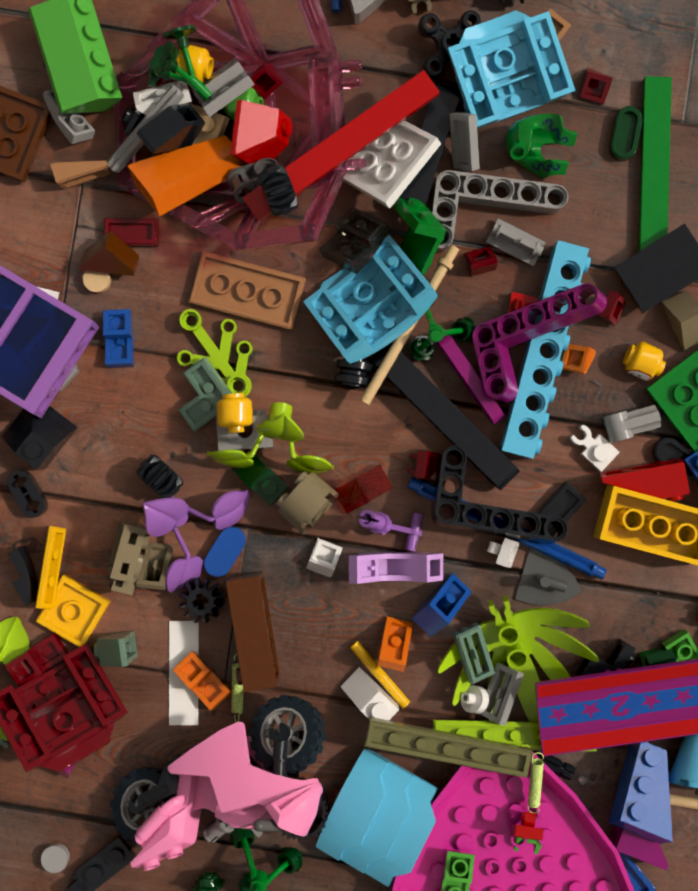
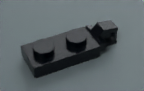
(102, 866)

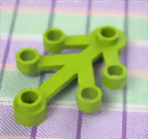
(218, 357)

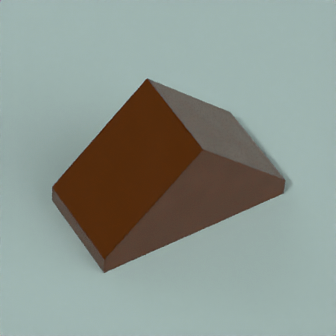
(110, 256)

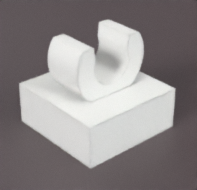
(505, 552)

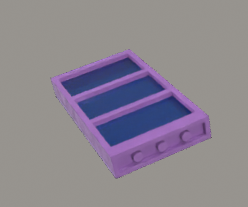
(37, 343)

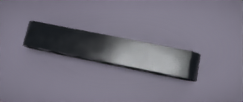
(448, 419)

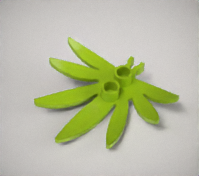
(514, 640)

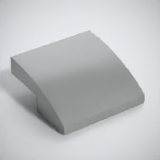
(225, 86)

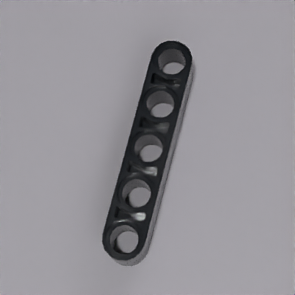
(437, 124)

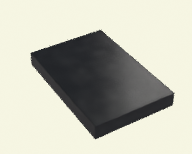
(660, 268)

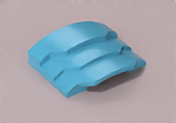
(510, 66)
(374, 305)
(379, 818)

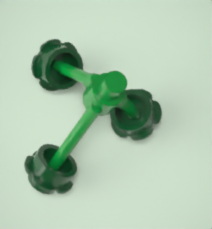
(423, 346)
(257, 880)

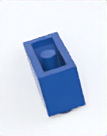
(442, 605)

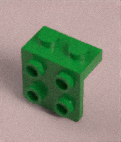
(423, 235)

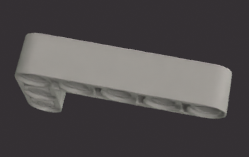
(487, 197)

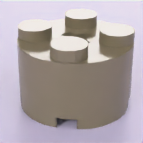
(306, 502)

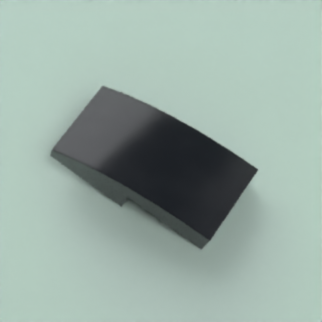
(27, 584)

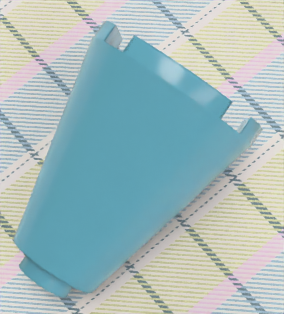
(685, 767)

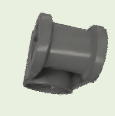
(249, 175)

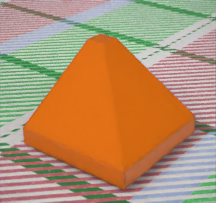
(577, 358)

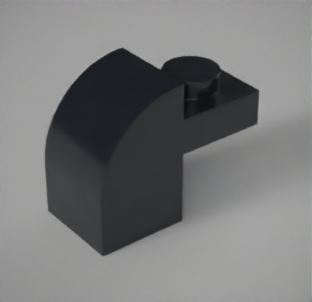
(621, 657)

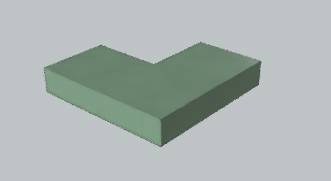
(209, 389)

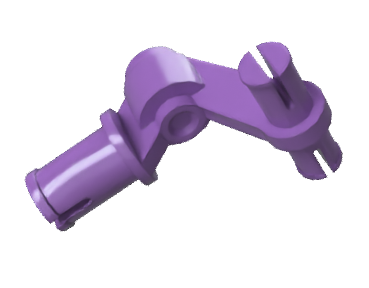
(381, 524)

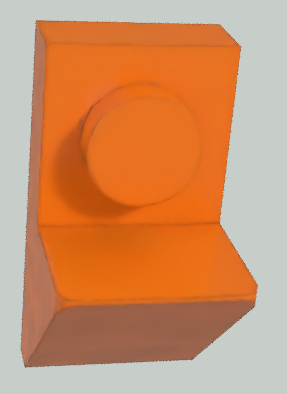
(394, 644)

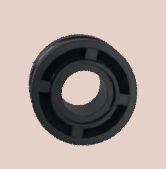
(353, 374)

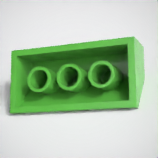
(75, 55)

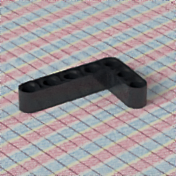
(485, 513)

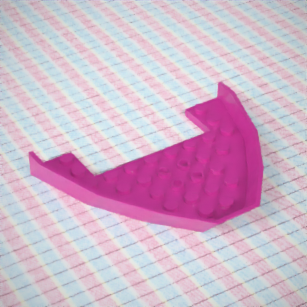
(477, 817)

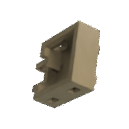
(127, 551)

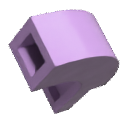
(395, 567)

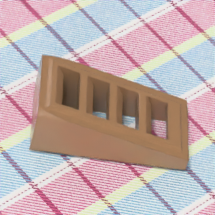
(76, 173)

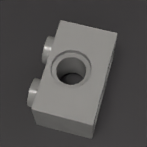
(234, 441)

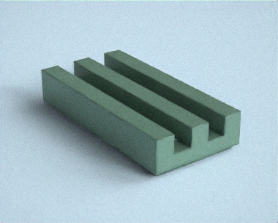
(466, 633)

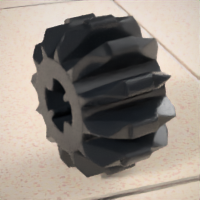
(278, 190)
(159, 476)
(209, 607)

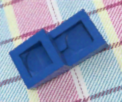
(118, 338)

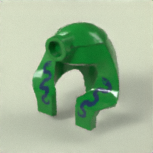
(532, 132)

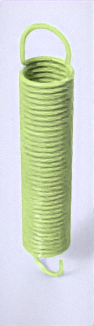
(237, 692)
(535, 782)

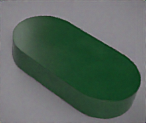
(625, 133)

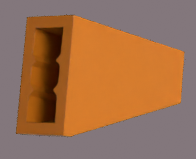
(183, 173)

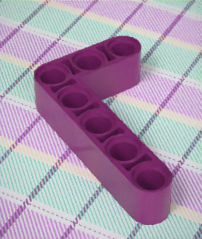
(528, 330)

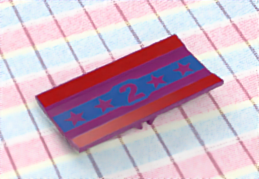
(618, 707)

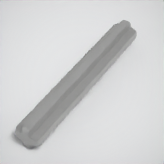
(133, 142)

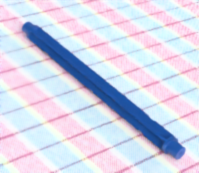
(553, 550)

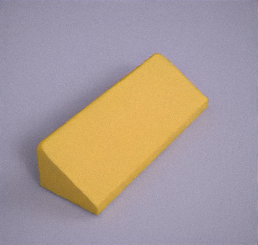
(50, 568)

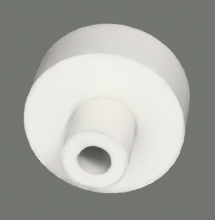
(475, 699)

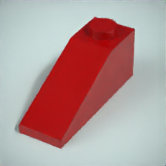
(657, 479)

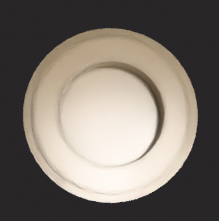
(97, 281)

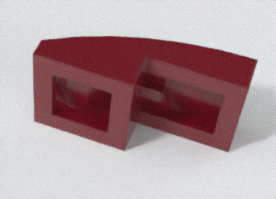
(36, 659)

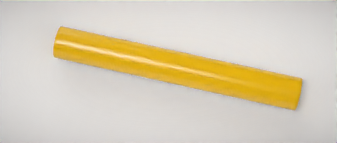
(379, 674)

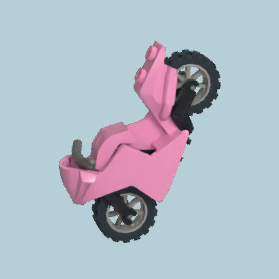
(234, 776)

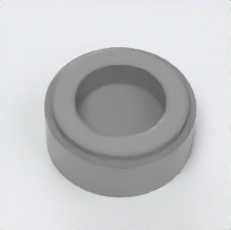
(55, 857)

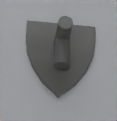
(545, 581)

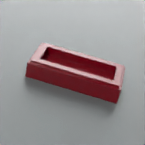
(134, 231)

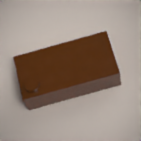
(253, 632)

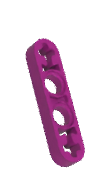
(470, 379)

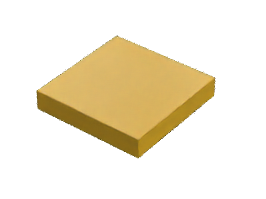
(74, 611)

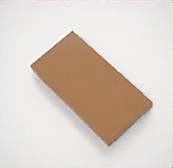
(247, 290)

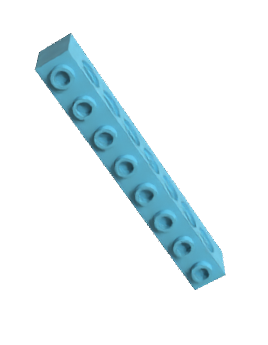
(512, 442)

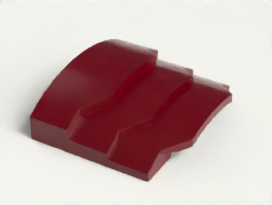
(61, 713)

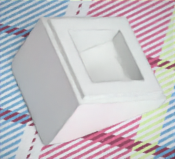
(324, 558)

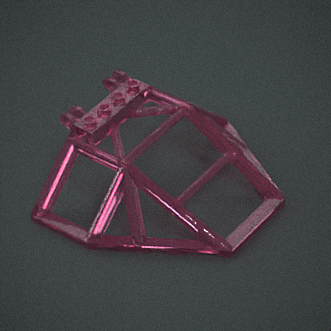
(323, 99)

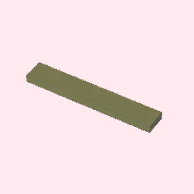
(448, 747)

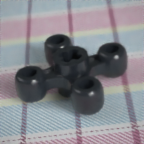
(441, 37)

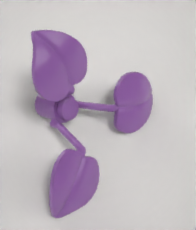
(169, 513)

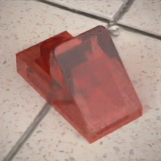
(363, 489)

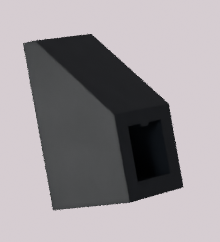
(172, 129)

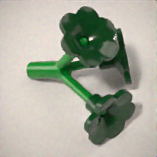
(164, 62)

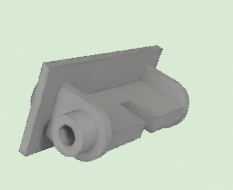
(515, 242)

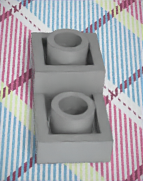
(71, 124)

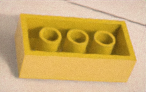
(648, 524)

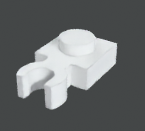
(597, 450)

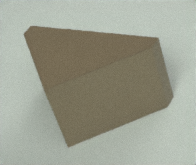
(683, 318)
(155, 566)

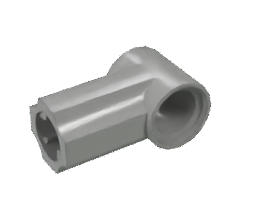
(626, 424)

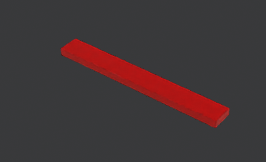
(351, 139)

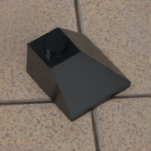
(38, 438)

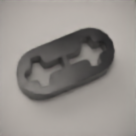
(21, 496)

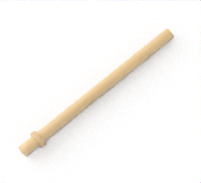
(444, 265)

